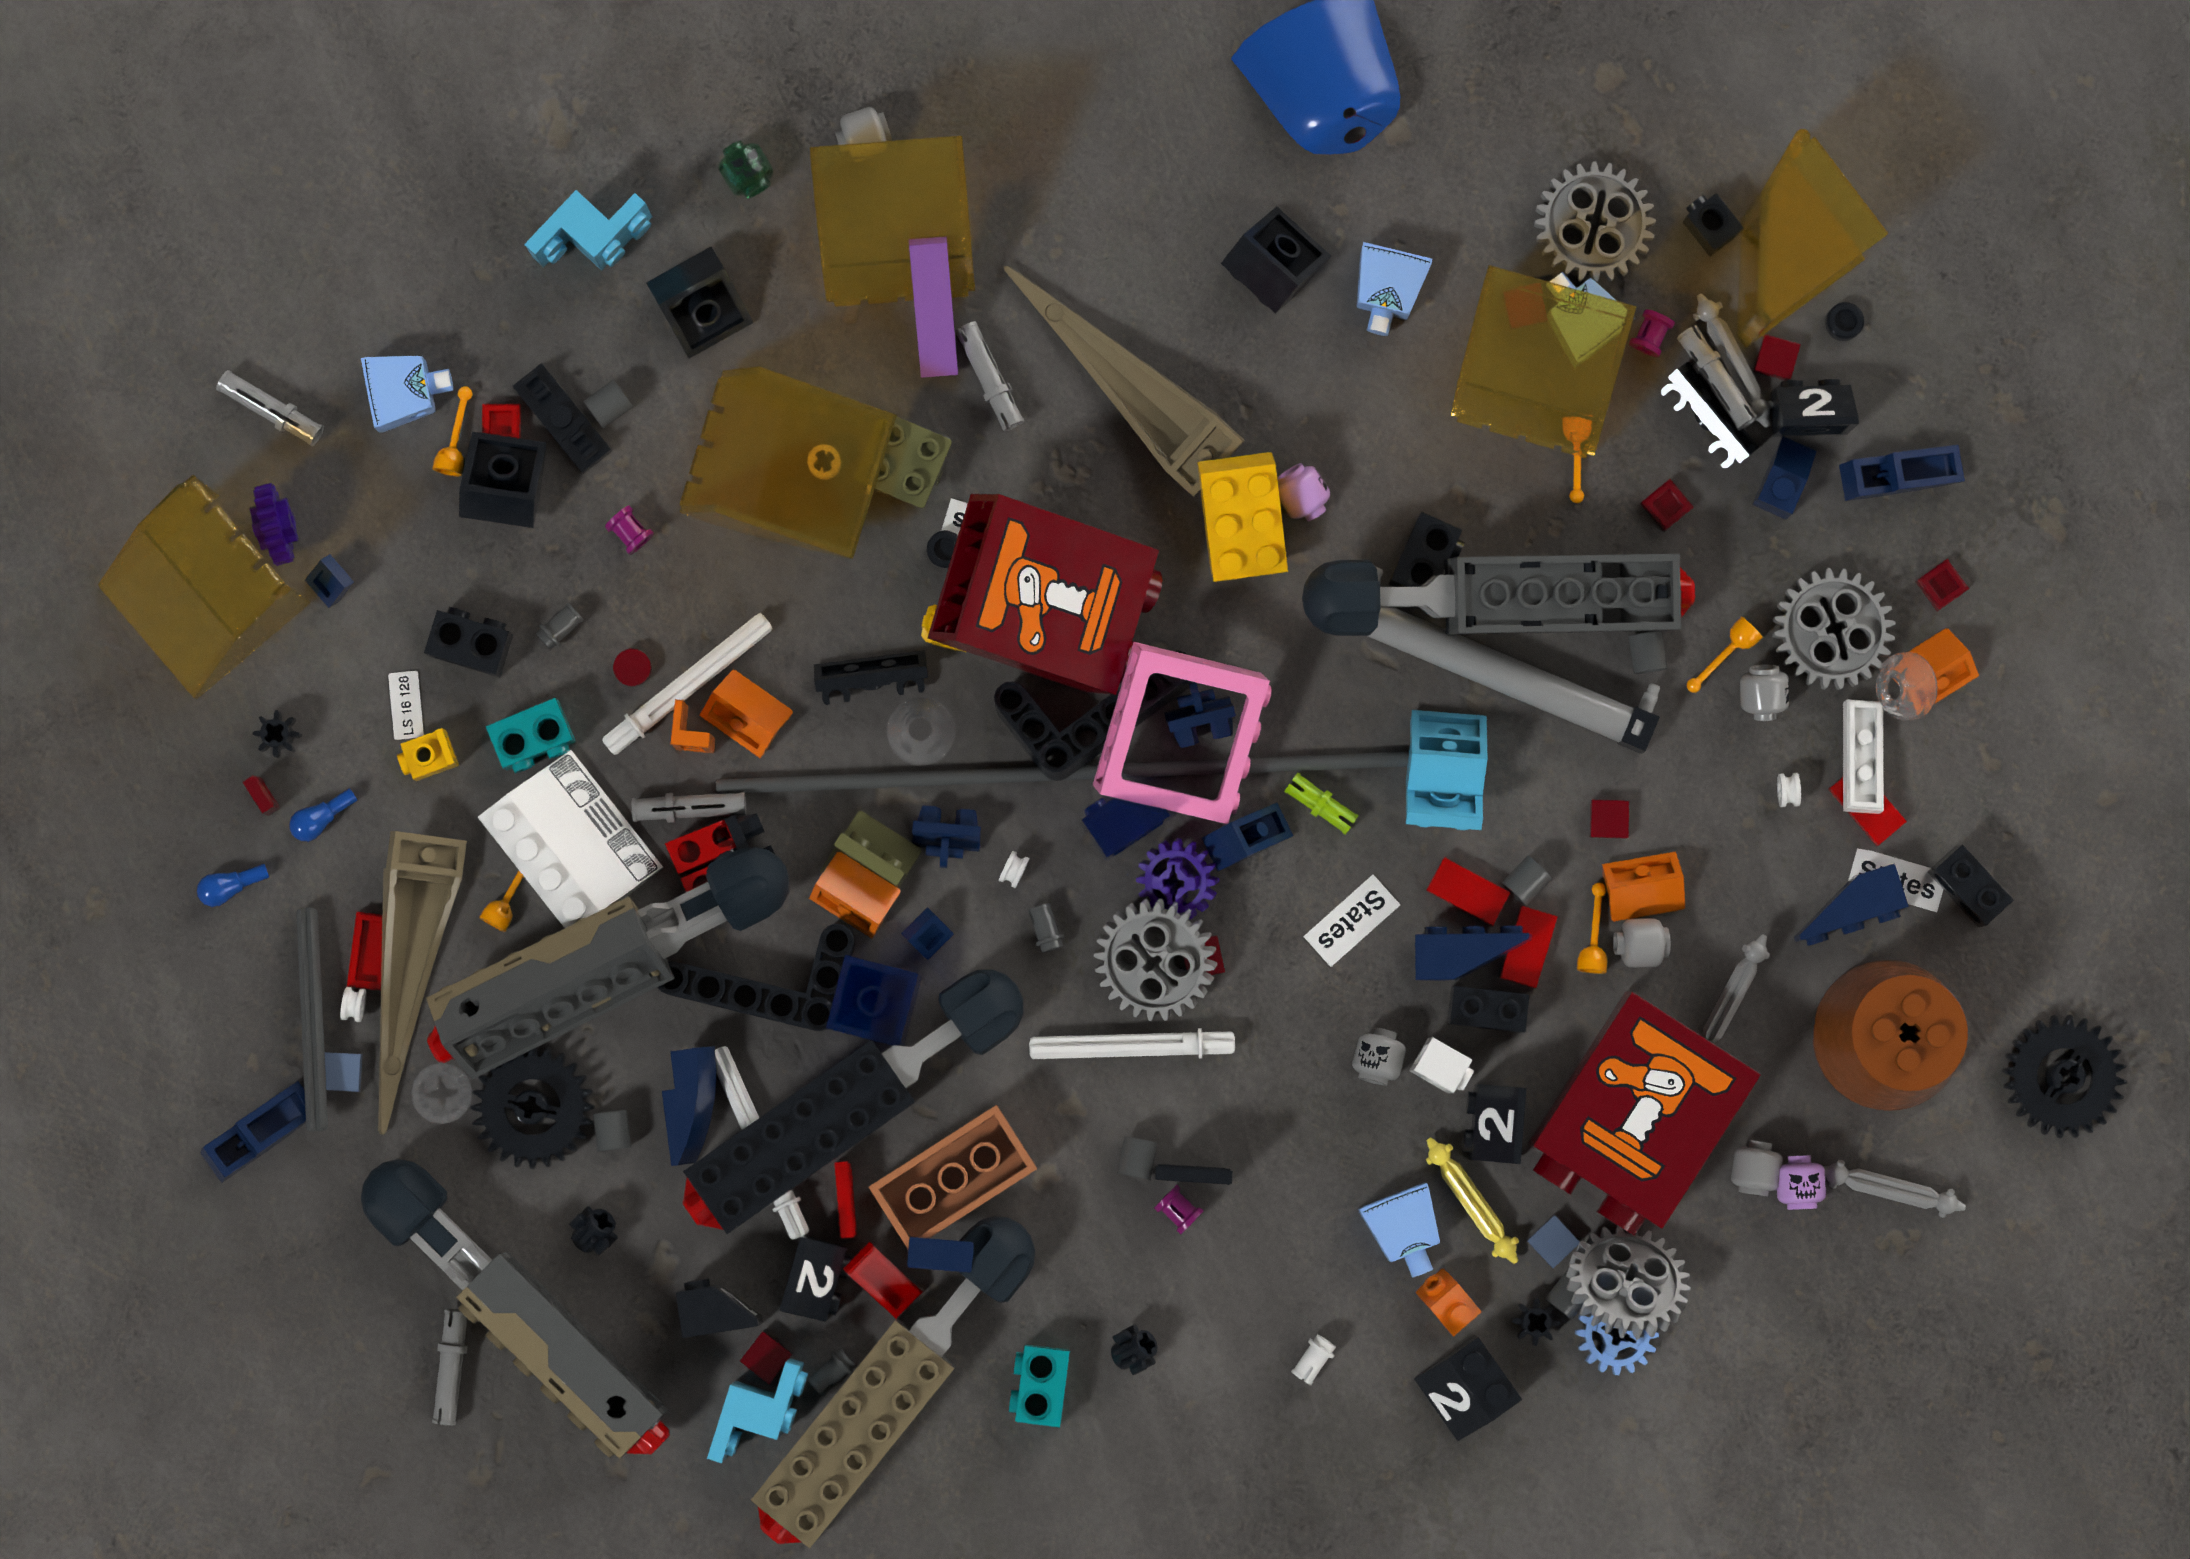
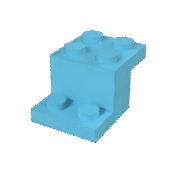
(589, 231)
(1446, 770)
(757, 1411)

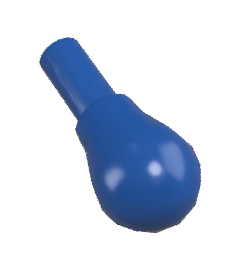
(311, 821)
(220, 887)

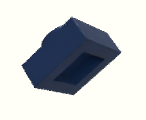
(329, 581)
(927, 933)

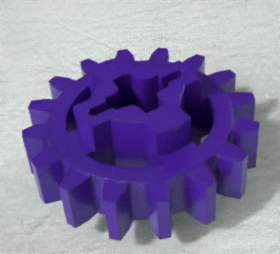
(274, 524)
(1178, 864)

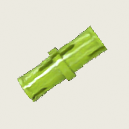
(1321, 803)

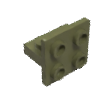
(912, 463)
(876, 849)

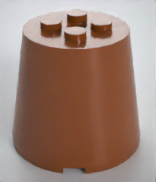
(1860, 1034)

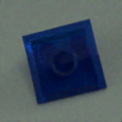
(1120, 824)
(874, 1001)

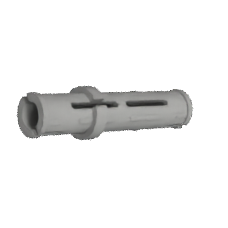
(1712, 370)
(992, 382)
(306, 429)
(644, 807)
(450, 1367)

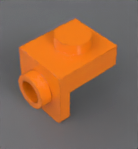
(1448, 1301)

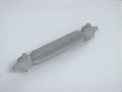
(1732, 357)
(1735, 989)
(1893, 1188)

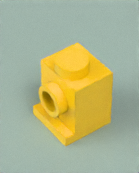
(441, 757)

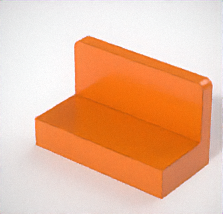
(1949, 661)
(746, 713)
(688, 740)
(1644, 886)
(854, 894)

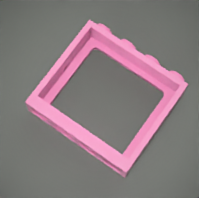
(1141, 664)

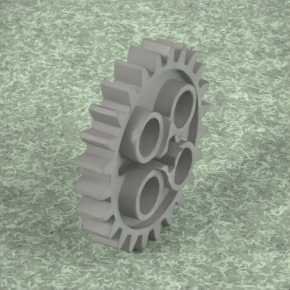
(1563, 214)
(1865, 617)
(1130, 979)
(1628, 1282)

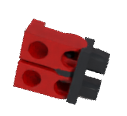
(710, 845)

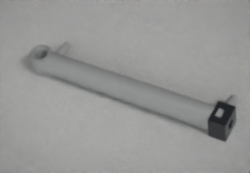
(1520, 680)

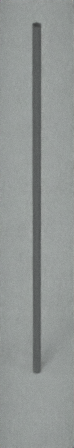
(1034, 774)

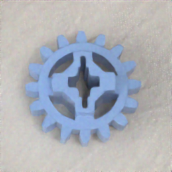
(1609, 1350)

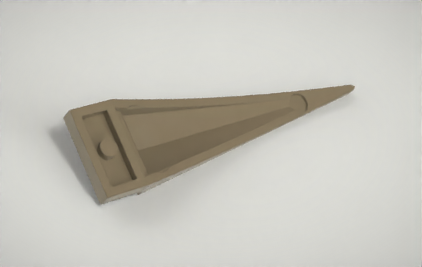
(1161, 413)
(417, 901)

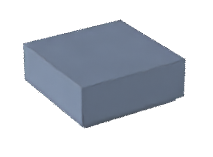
(343, 1071)
(1553, 1241)

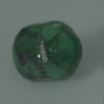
(745, 169)

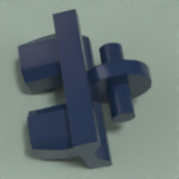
(1215, 712)
(946, 839)

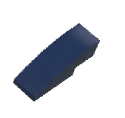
(1901, 472)
(690, 1104)
(256, 1133)

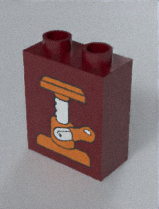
(1045, 593)
(1641, 1114)

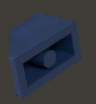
(1785, 478)
(1247, 836)

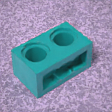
(528, 726)
(1049, 1386)

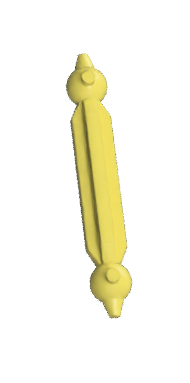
(1472, 1200)

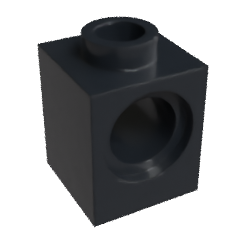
(1712, 240)

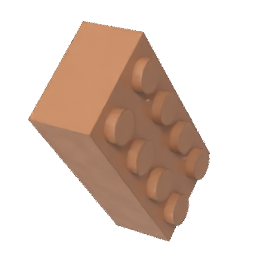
(953, 1177)

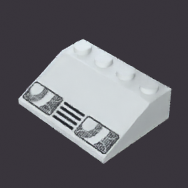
(570, 841)

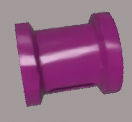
(1651, 333)
(629, 530)
(1178, 1209)

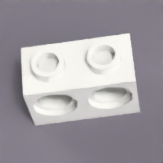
(1442, 1066)

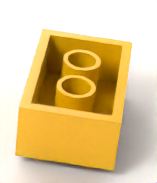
(1242, 516)

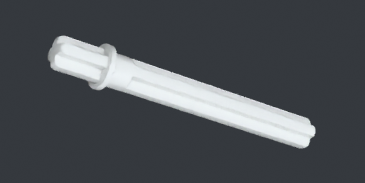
(687, 684)
(1132, 1045)
(747, 1114)

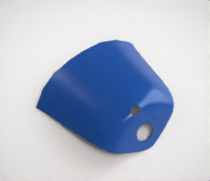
(1317, 66)

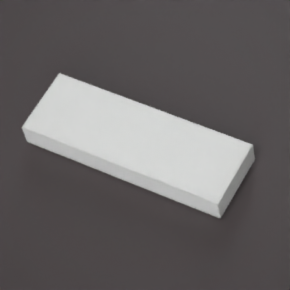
(1863, 757)

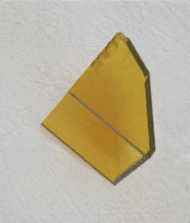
(878, 199)
(1798, 236)
(1542, 362)
(787, 462)
(196, 589)

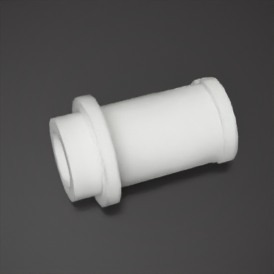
(1314, 1359)

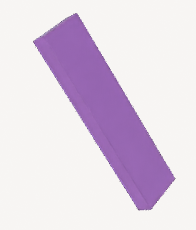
(933, 306)

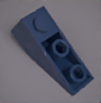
(1860, 899)
(1453, 956)

